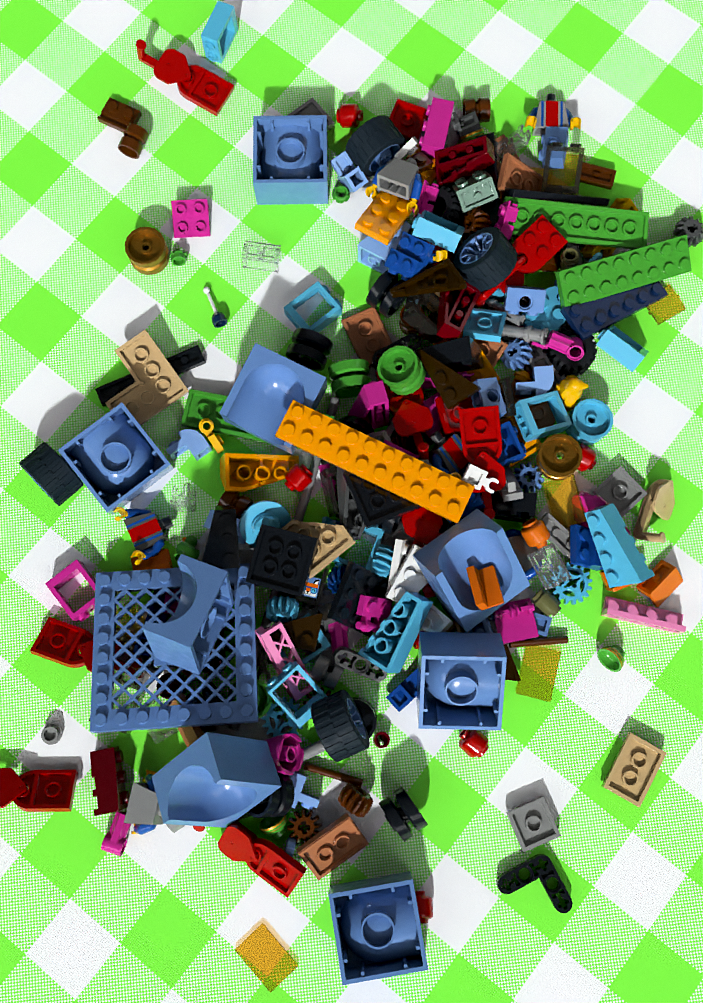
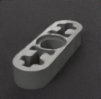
(344, 663)

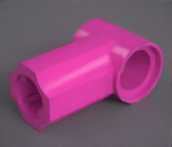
(564, 344)
(338, 635)
(115, 839)

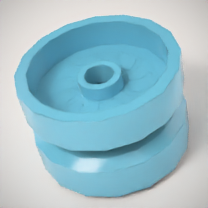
(590, 421)

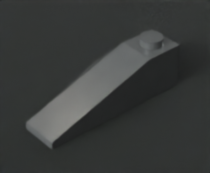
(348, 512)

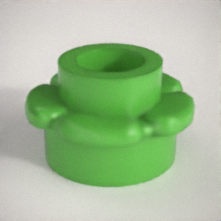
(341, 190)
(178, 257)

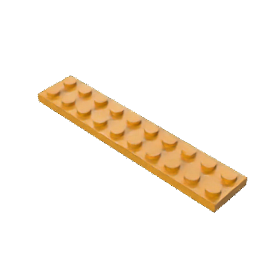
(375, 461)

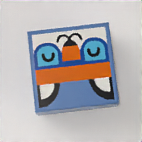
(312, 587)

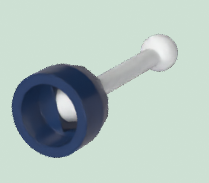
(218, 318)

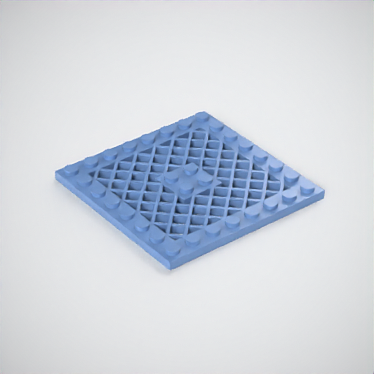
(106, 719)

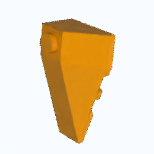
(249, 471)

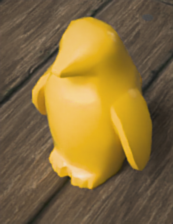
(570, 390)

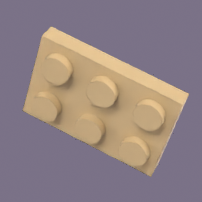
(634, 769)

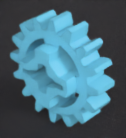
(574, 590)
(274, 714)

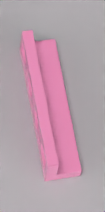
(643, 615)
(278, 662)

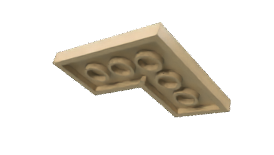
(155, 379)

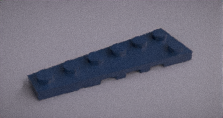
(602, 313)

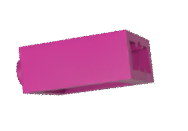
(64, 577)

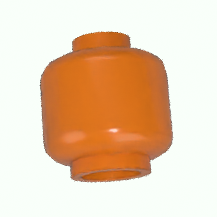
(535, 533)

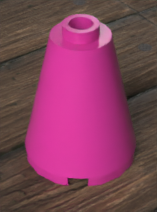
(286, 752)

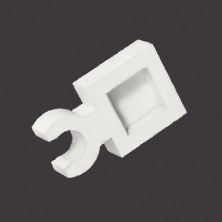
(477, 478)

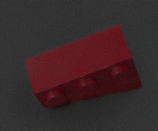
(463, 160)
(455, 310)
(109, 780)

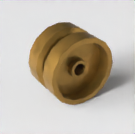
(147, 250)
(556, 468)

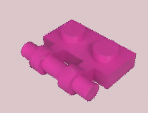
(372, 607)

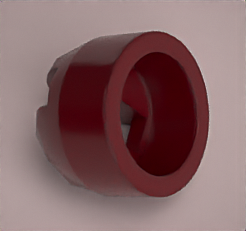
(385, 739)

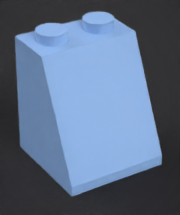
(375, 253)

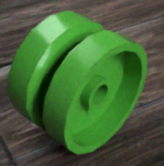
(401, 370)
(348, 377)

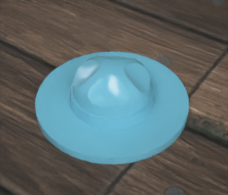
(259, 513)

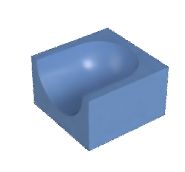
(290, 159)
(266, 392)
(115, 459)
(470, 542)
(198, 617)
(460, 680)
(215, 781)
(377, 928)

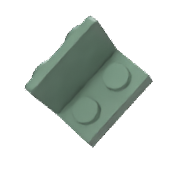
(475, 190)

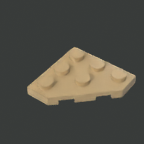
(332, 541)

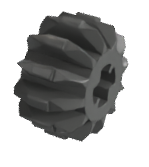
(692, 228)

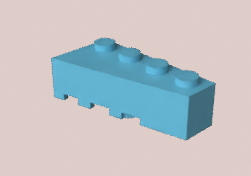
(616, 547)
(397, 633)

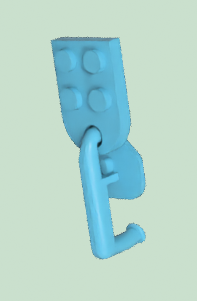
(551, 317)

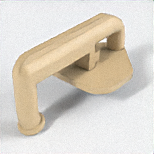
(662, 502)

